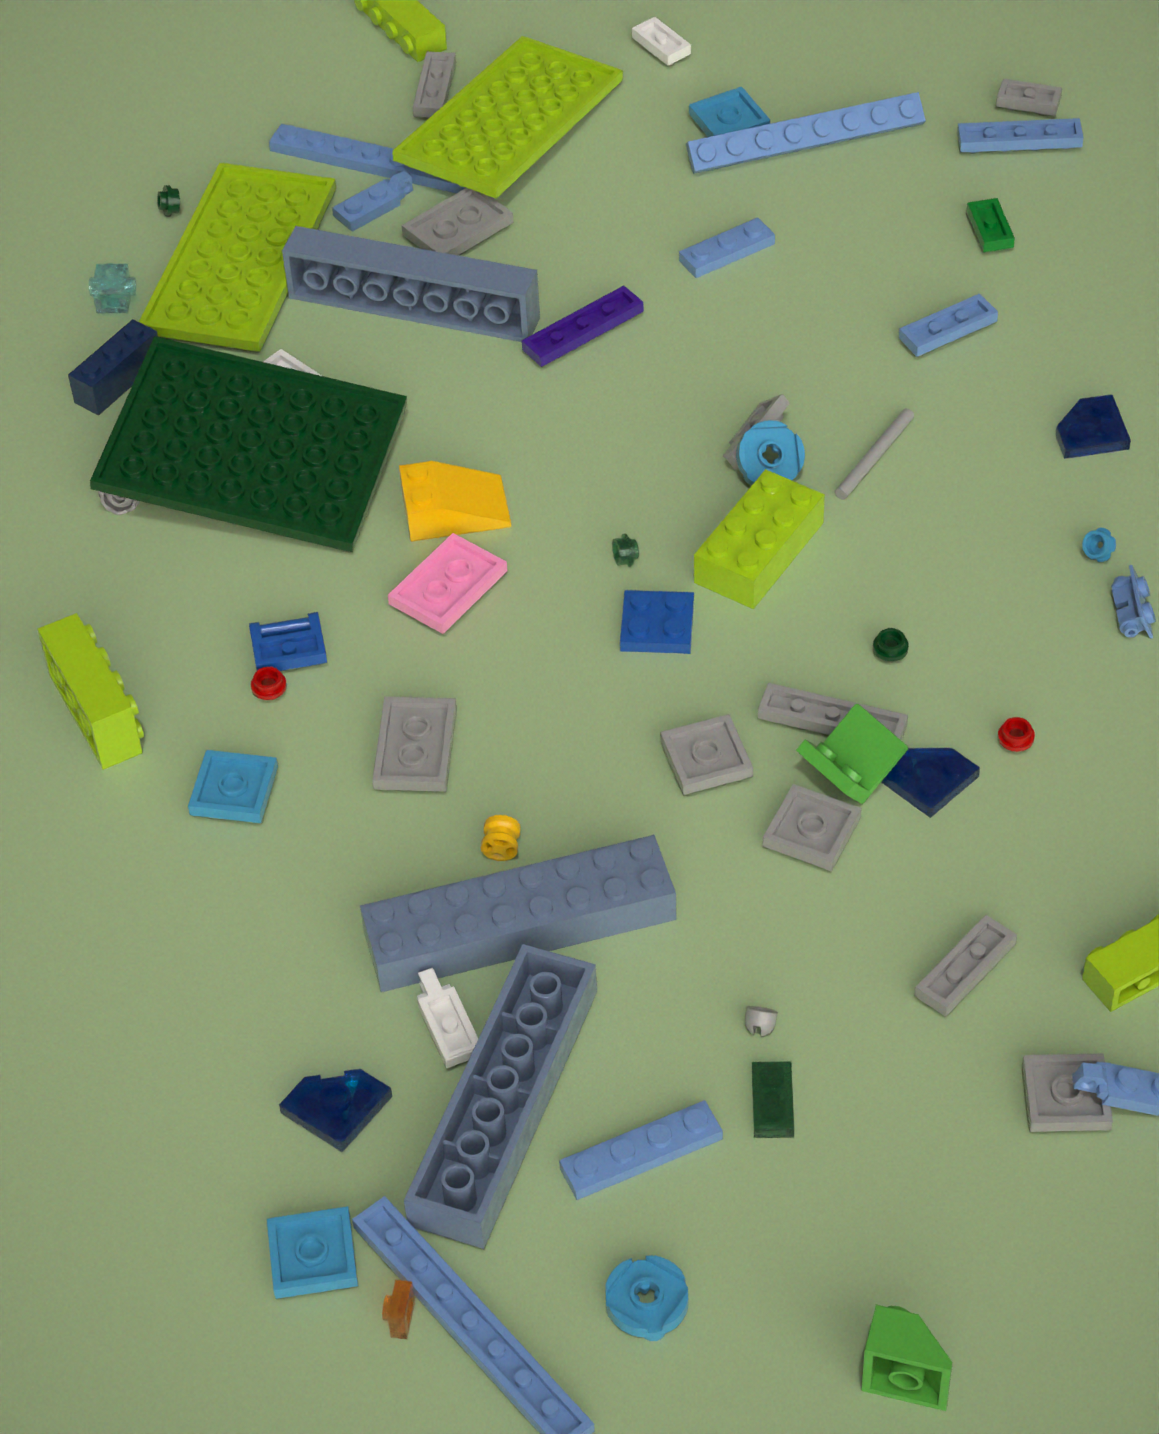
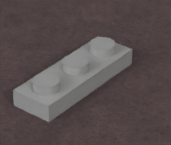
(434, 83)
(965, 965)

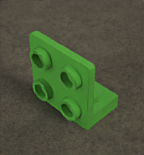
(856, 754)

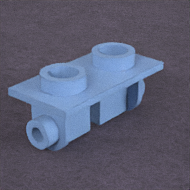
(1138, 614)

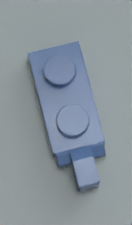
(373, 201)
(1120, 1086)

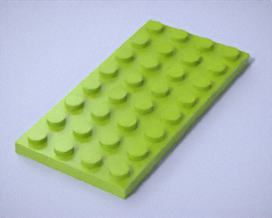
(508, 116)
(230, 262)

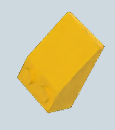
(451, 500)

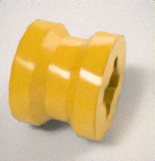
(500, 837)

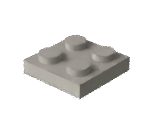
(706, 754)
(812, 827)
(1054, 1102)

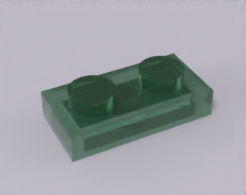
(772, 1099)

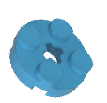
(781, 440)
(653, 1318)

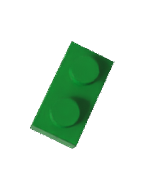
(990, 225)

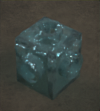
(112, 288)

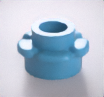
(1091, 541)

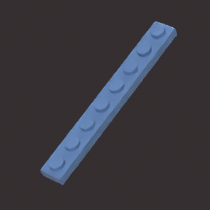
(805, 132)
(349, 154)
(470, 1322)

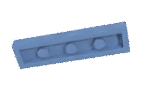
(1020, 135)
(640, 1150)

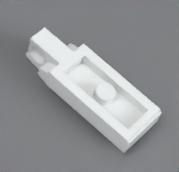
(446, 1020)

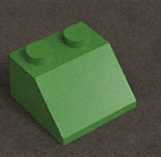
(905, 1360)

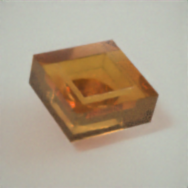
(399, 1309)

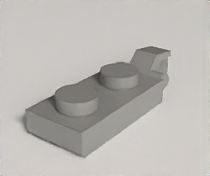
(767, 410)

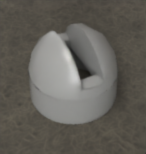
(760, 1017)

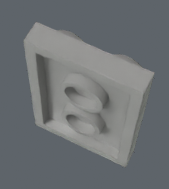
(458, 223)
(414, 744)

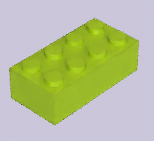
(759, 539)
(91, 690)

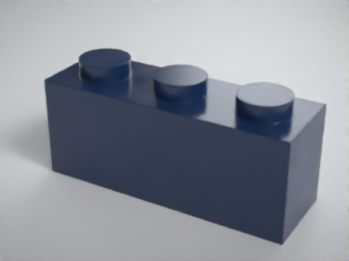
(111, 368)

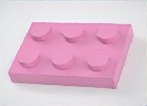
(447, 583)

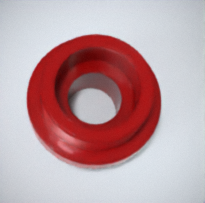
(268, 683)
(1016, 734)

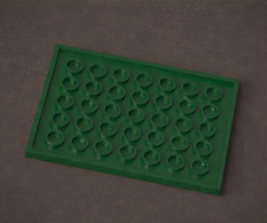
(250, 444)

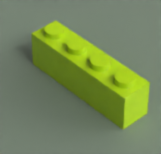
(407, 24)
(1125, 966)

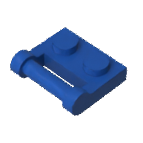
(288, 643)

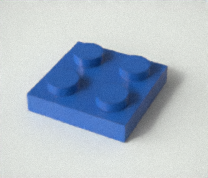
(657, 622)

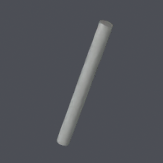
(874, 454)

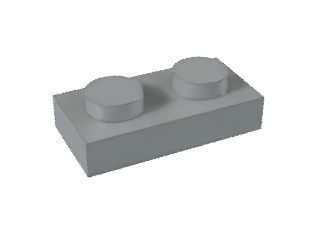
(1029, 97)

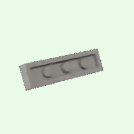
(818, 711)

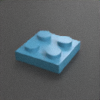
(727, 113)
(233, 786)
(312, 1252)

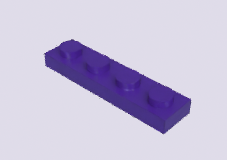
(582, 326)

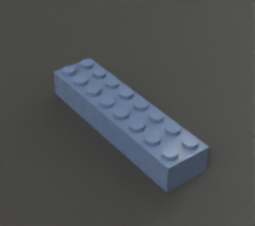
(412, 284)
(532, 905)
(501, 1097)

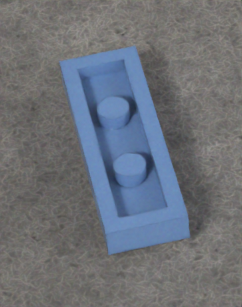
(726, 247)
(948, 325)

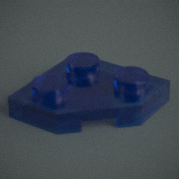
(1092, 428)
(931, 777)
(336, 1106)

